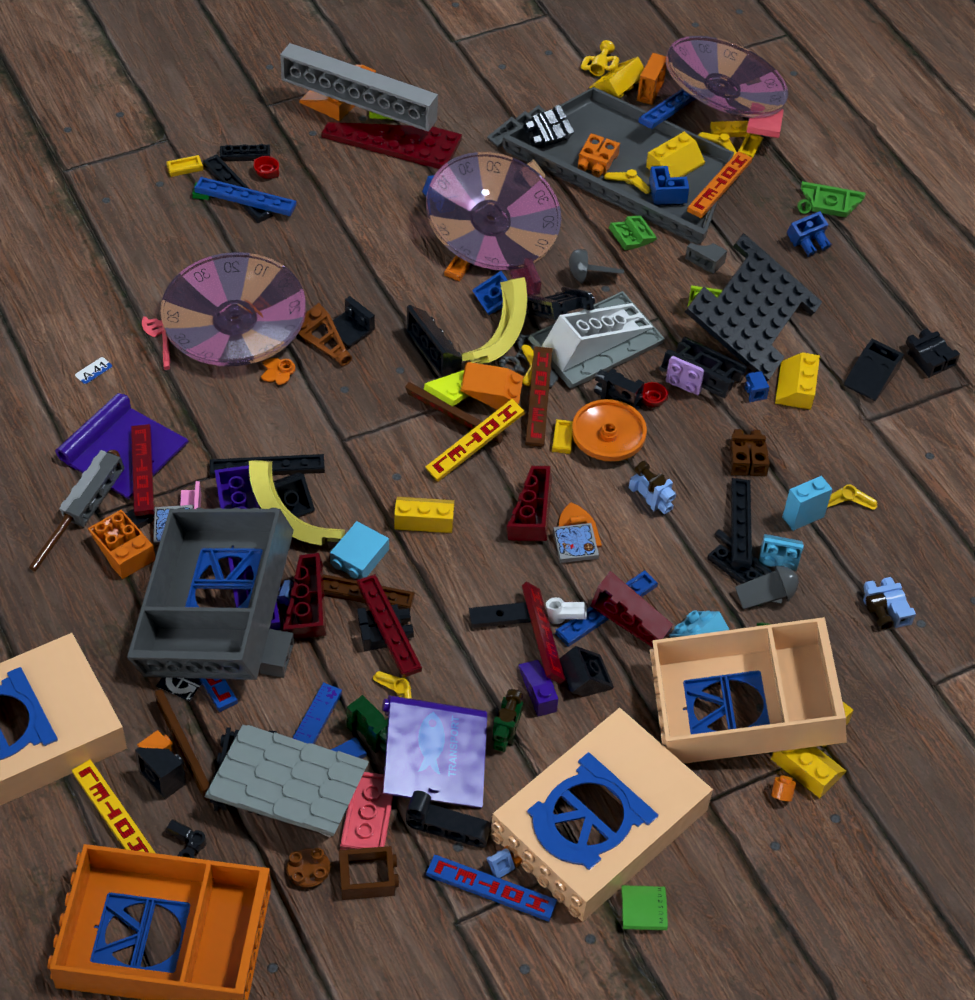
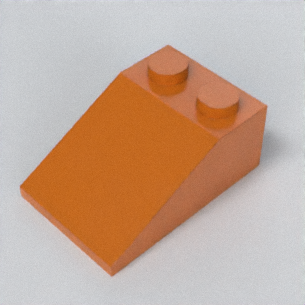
(491, 384)

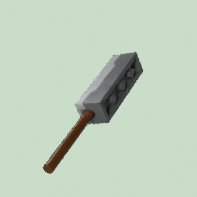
(85, 497)

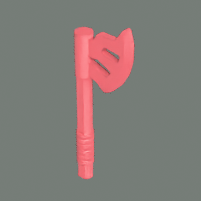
(150, 331)

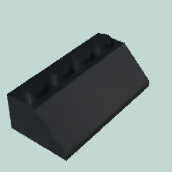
(432, 342)

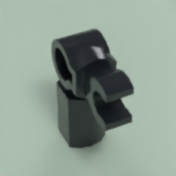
(196, 839)

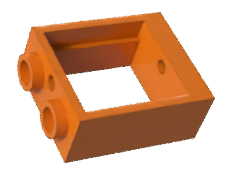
(652, 79)

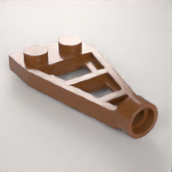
(313, 319)

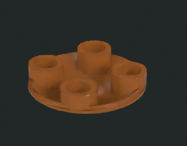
(308, 867)

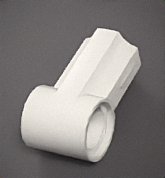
(559, 610)

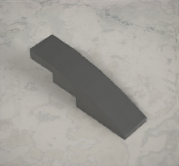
(511, 124)

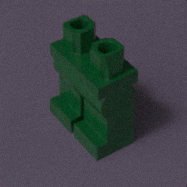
(369, 722)

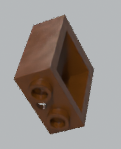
(367, 890)

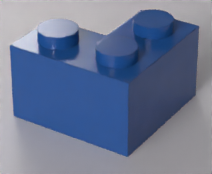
(666, 188)

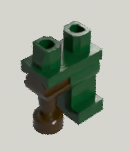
(507, 720)

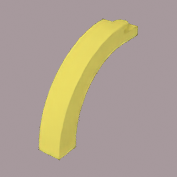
(510, 325)
(267, 498)

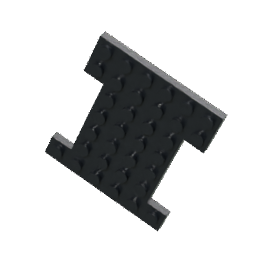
(752, 308)

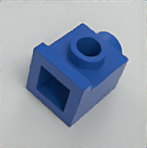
(756, 386)

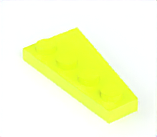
(447, 388)

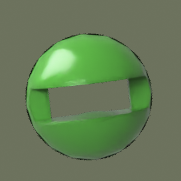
(807, 205)

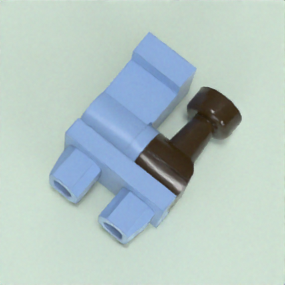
(653, 487)
(888, 598)

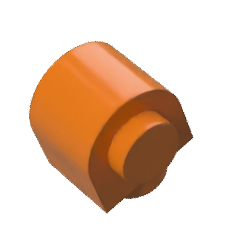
(783, 788)

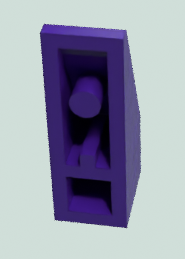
(539, 688)

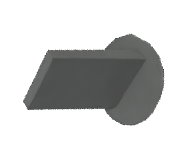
(579, 265)
(768, 588)

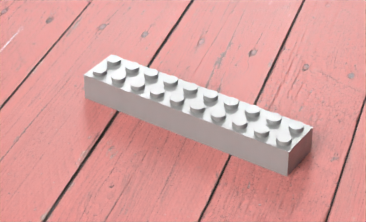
(359, 87)

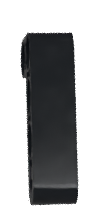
(445, 822)

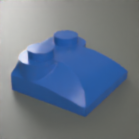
(490, 293)

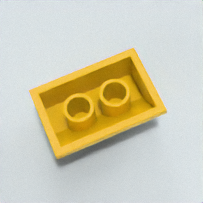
(620, 79)
(679, 154)
(798, 381)
(424, 514)
(810, 768)

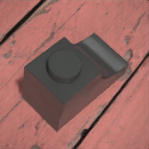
(707, 257)

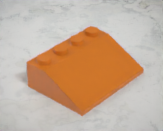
(329, 106)

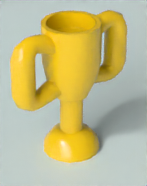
(600, 62)

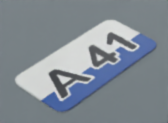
(93, 370)

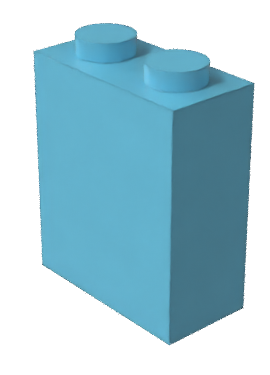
(807, 503)
(359, 551)

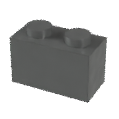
(277, 653)

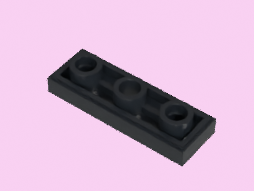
(243, 152)
(722, 558)
(499, 615)

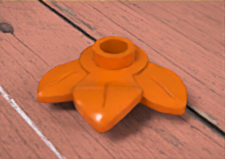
(278, 370)

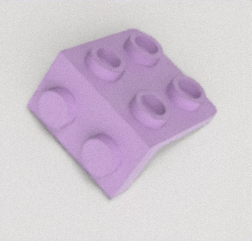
(685, 375)

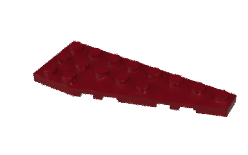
(399, 141)

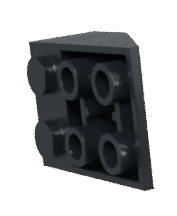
(874, 369)

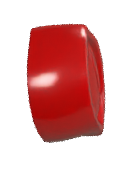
(266, 167)
(654, 394)

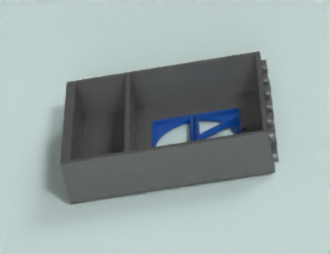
(205, 642)

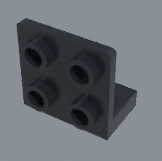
(354, 322)

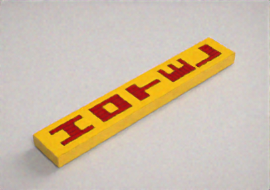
(474, 440)
(110, 808)

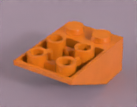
(122, 544)

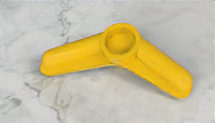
(722, 140)
(629, 177)
(528, 352)
(850, 493)
(399, 685)

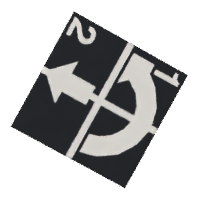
(181, 687)

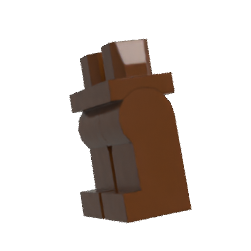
(749, 452)

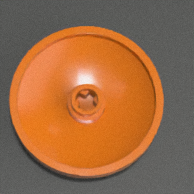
(609, 430)

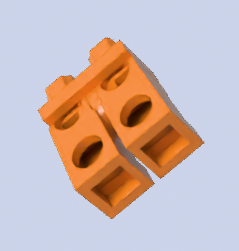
(597, 156)

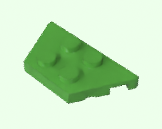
(831, 199)

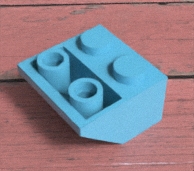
(780, 551)
(699, 623)

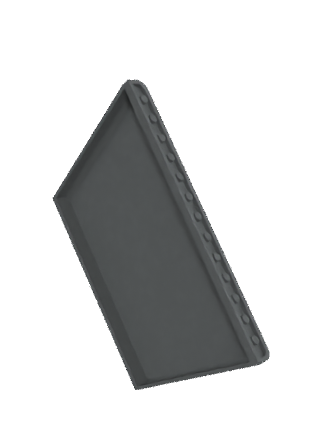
(618, 121)

